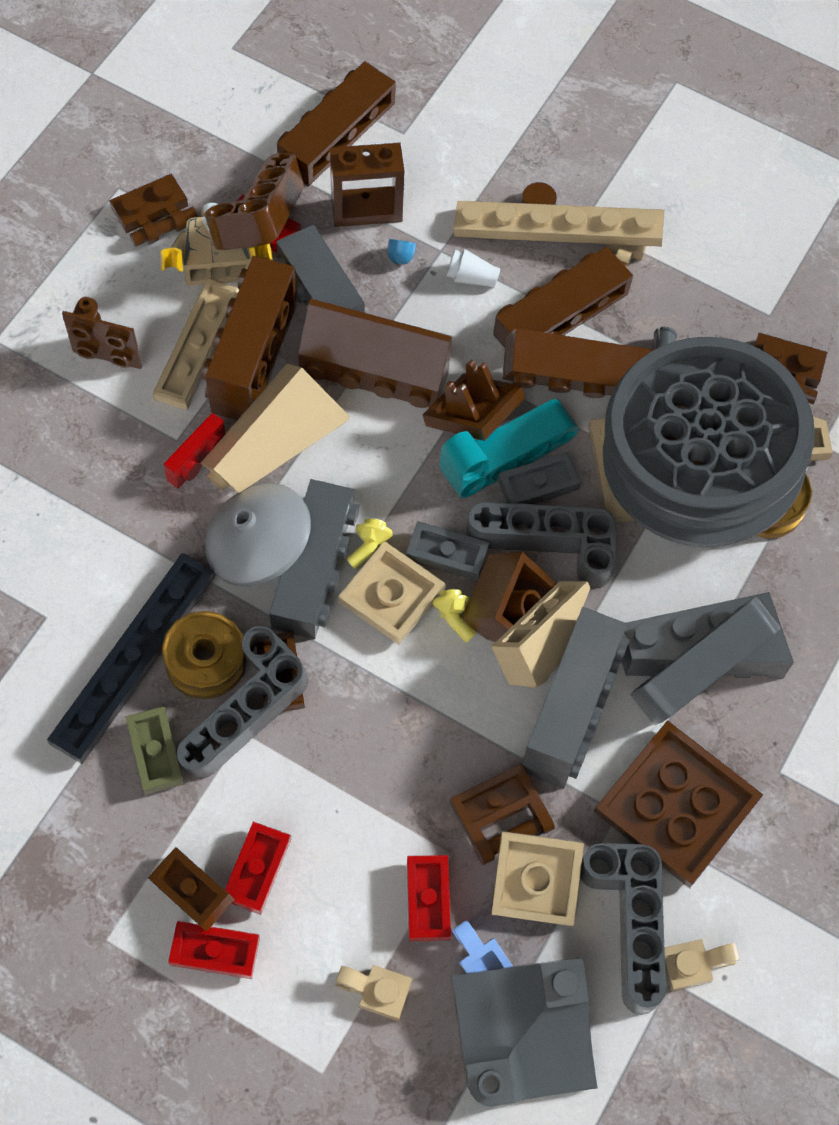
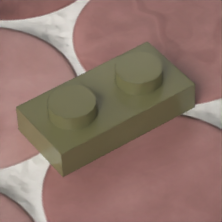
(154, 750)

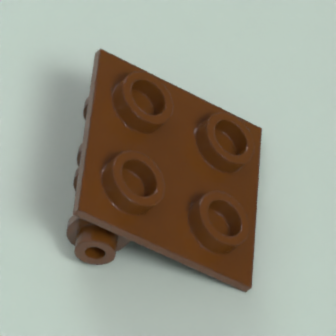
(98, 338)

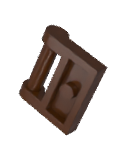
(496, 801)

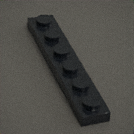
(130, 659)

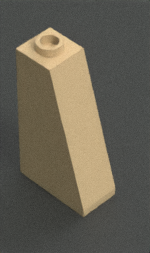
(274, 429)

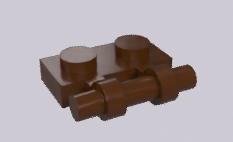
(150, 203)
(801, 361)

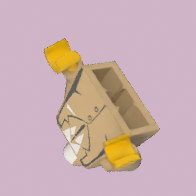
(200, 258)

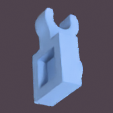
(480, 955)

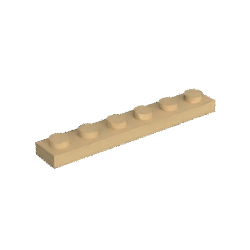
(559, 223)

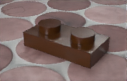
(191, 889)

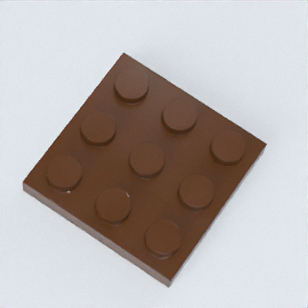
(678, 803)

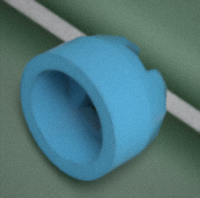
(401, 251)

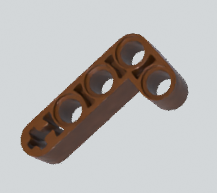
(263, 210)

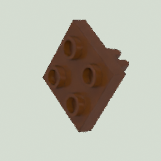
(474, 403)

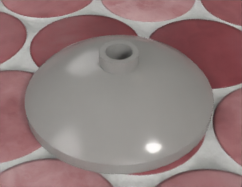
(257, 534)

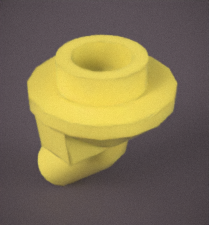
(373, 534)
(450, 606)

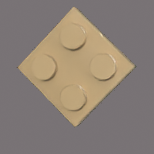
(391, 592)
(537, 878)

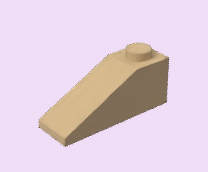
(541, 635)

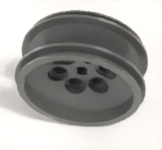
(727, 495)

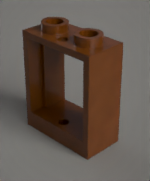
(373, 204)

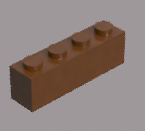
(339, 119)
(568, 298)
(567, 362)

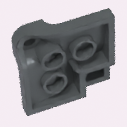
(525, 1030)

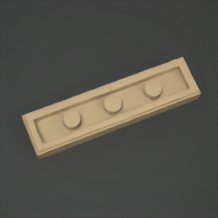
(195, 344)

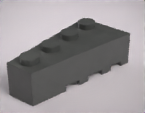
(663, 638)

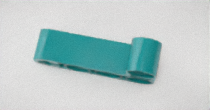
(475, 464)

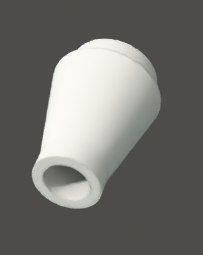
(471, 269)

